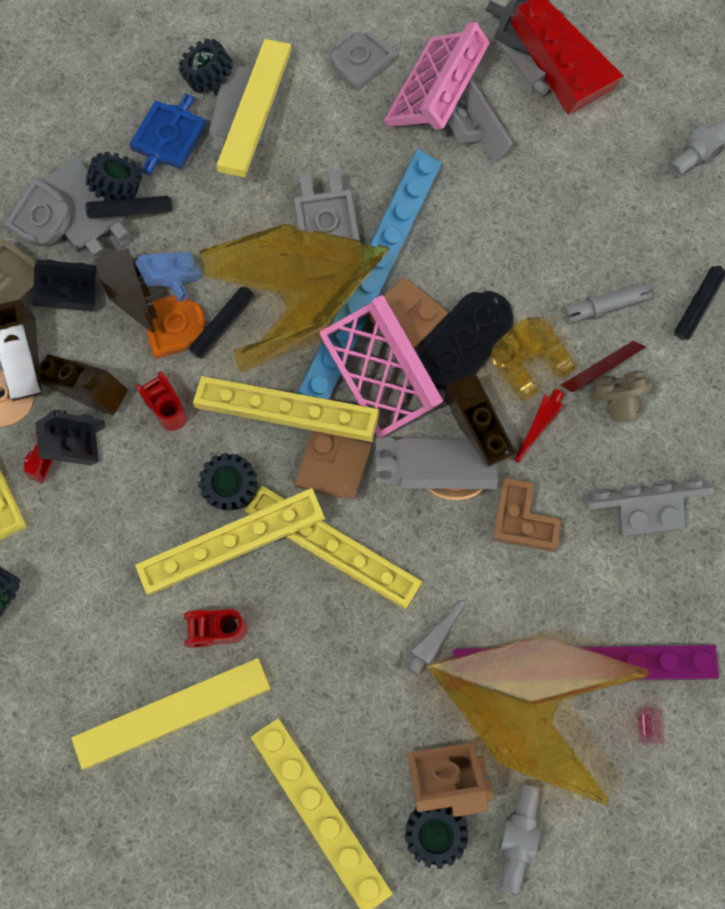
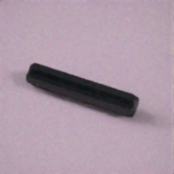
(128, 207)
(700, 303)
(221, 322)

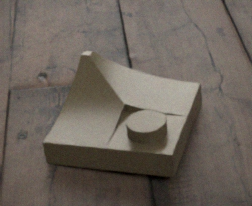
(15, 274)

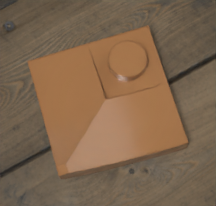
(414, 311)
(333, 465)

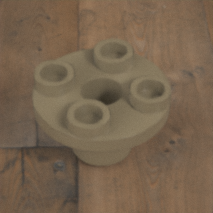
(622, 394)

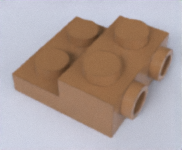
(450, 779)

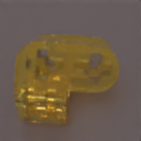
(523, 343)

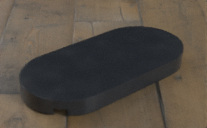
(466, 337)

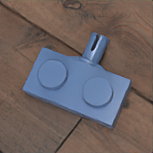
(169, 271)

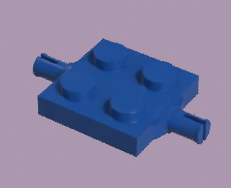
(168, 134)

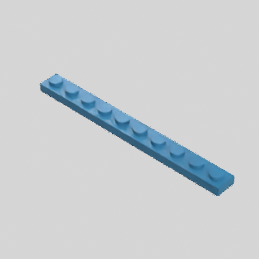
(391, 232)

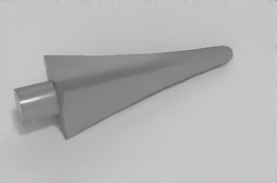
(530, 74)
(427, 649)

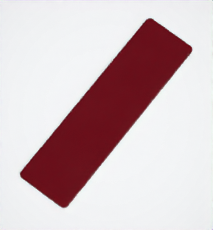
(603, 366)

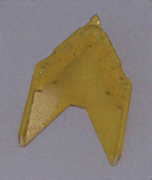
(309, 271)
(513, 697)

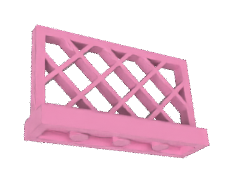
(446, 86)
(404, 354)

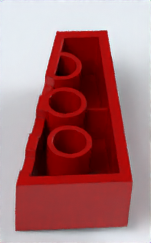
(571, 62)

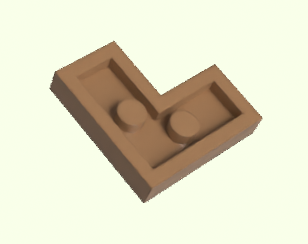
(517, 525)

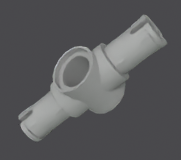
(700, 147)
(519, 840)

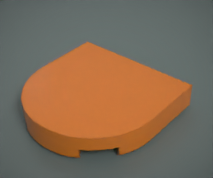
(176, 326)

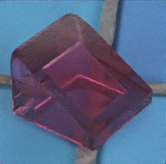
(650, 726)

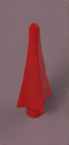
(546, 413)

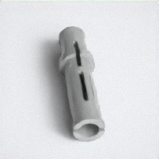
(595, 306)

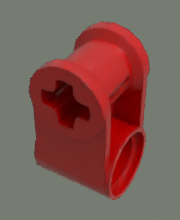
(161, 398)
(206, 628)

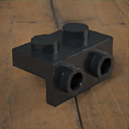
(64, 285)
(68, 437)

